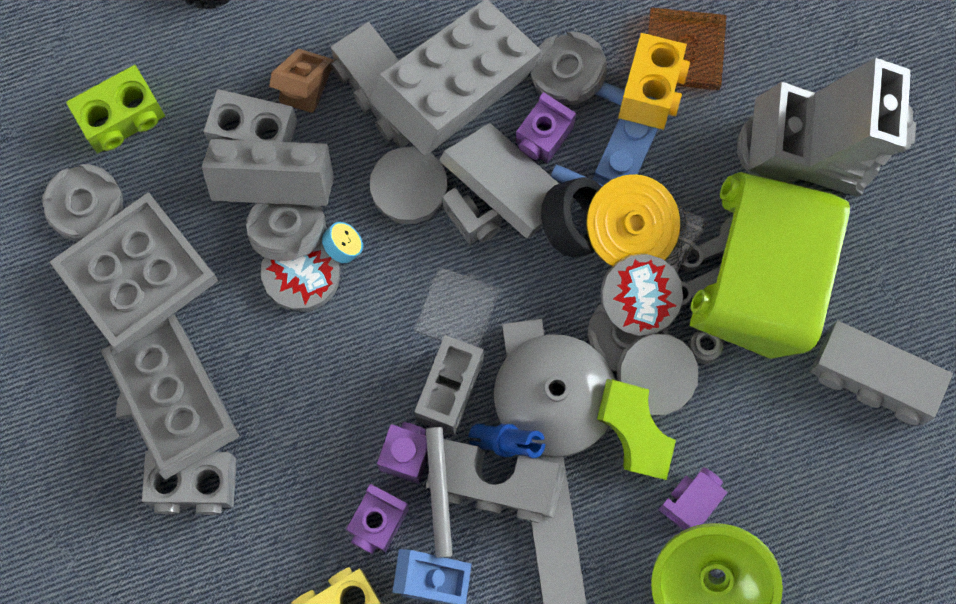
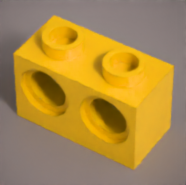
(653, 81)

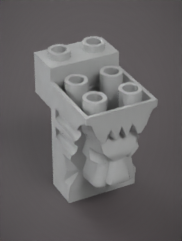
(837, 133)

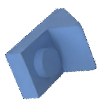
(431, 578)

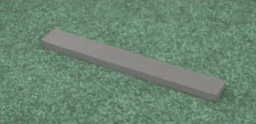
(553, 537)

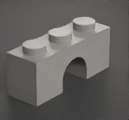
(530, 489)

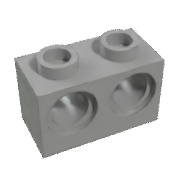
(254, 118)
(449, 384)
(188, 490)

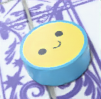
(342, 242)

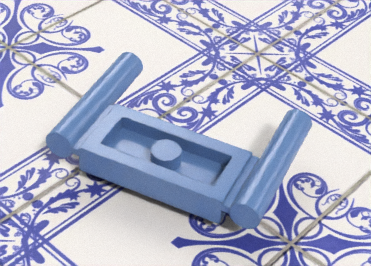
(624, 151)

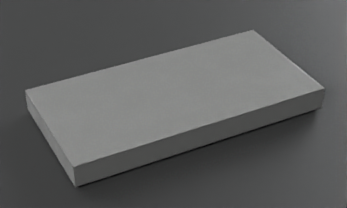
(170, 397)

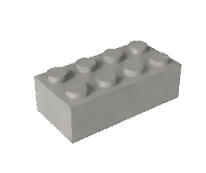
(454, 76)

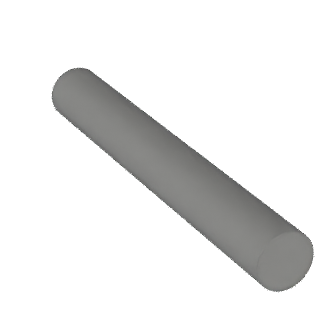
(439, 492)

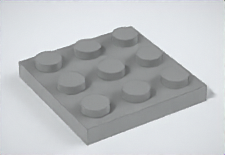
(133, 272)

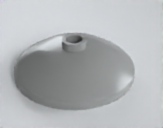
(525, 399)

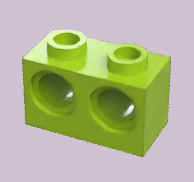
(112, 101)

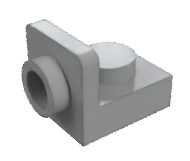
(464, 216)

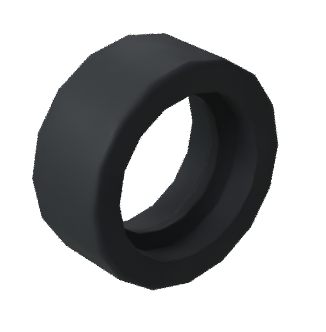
(557, 215)

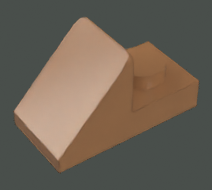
(301, 79)

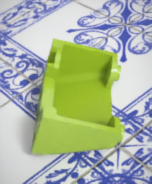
(773, 266)

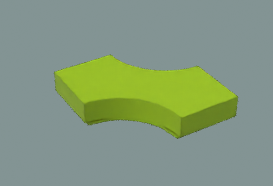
(628, 414)

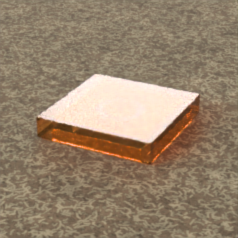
(704, 39)

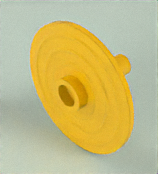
(632, 218)

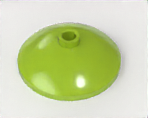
(685, 564)

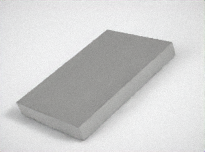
(501, 177)

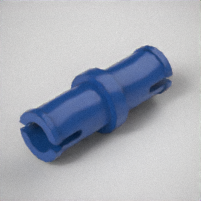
(507, 440)

